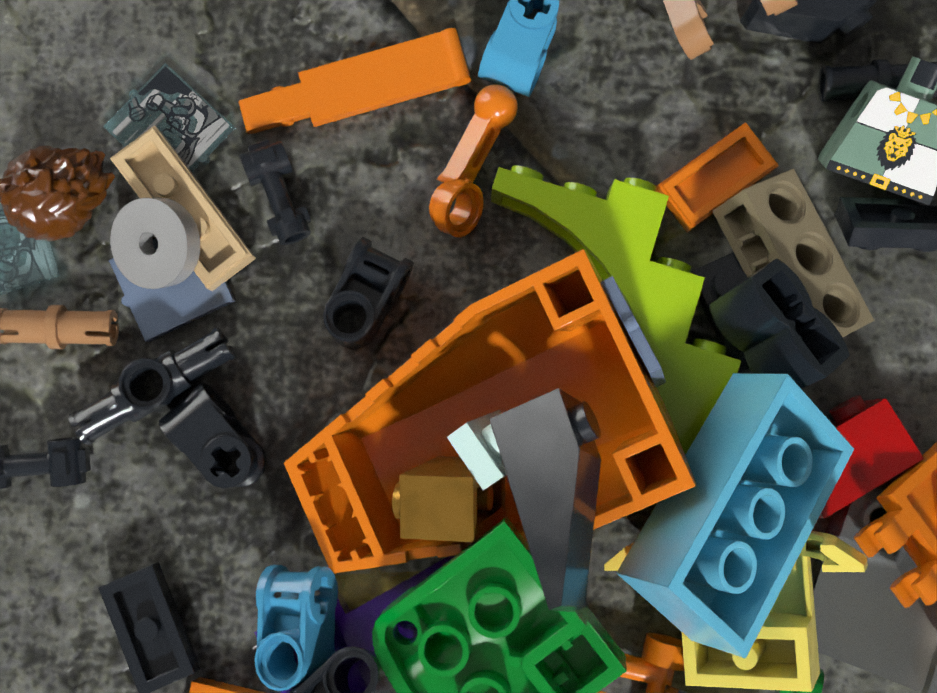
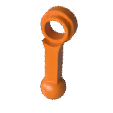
(494, 109)

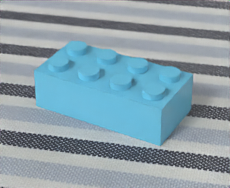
(729, 543)

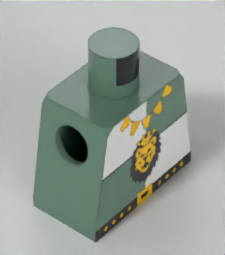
(891, 136)

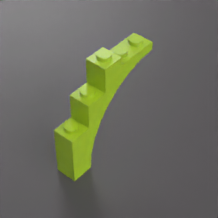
(661, 295)

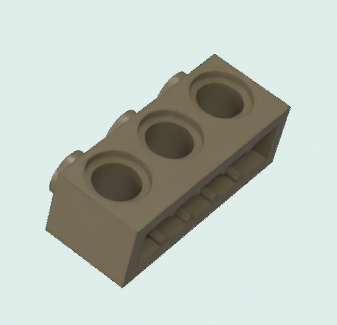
(782, 223)

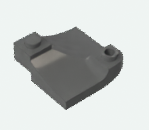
(862, 617)

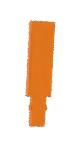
(362, 83)

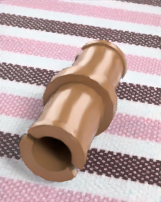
(58, 327)

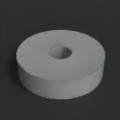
(133, 242)

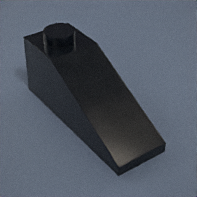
(555, 487)

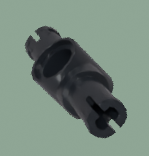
(127, 395)

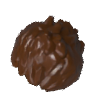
(53, 191)

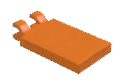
(910, 524)

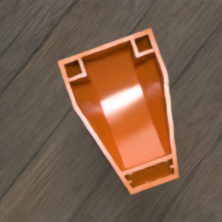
(493, 357)

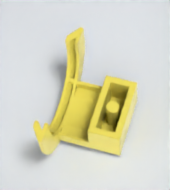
(787, 644)

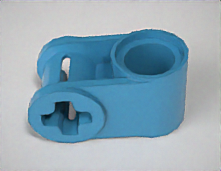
(520, 45)
(294, 622)

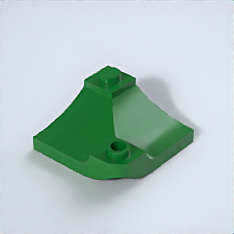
(491, 630)

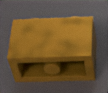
(446, 502)

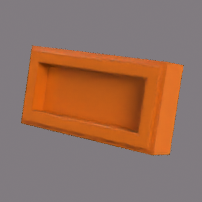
(716, 176)

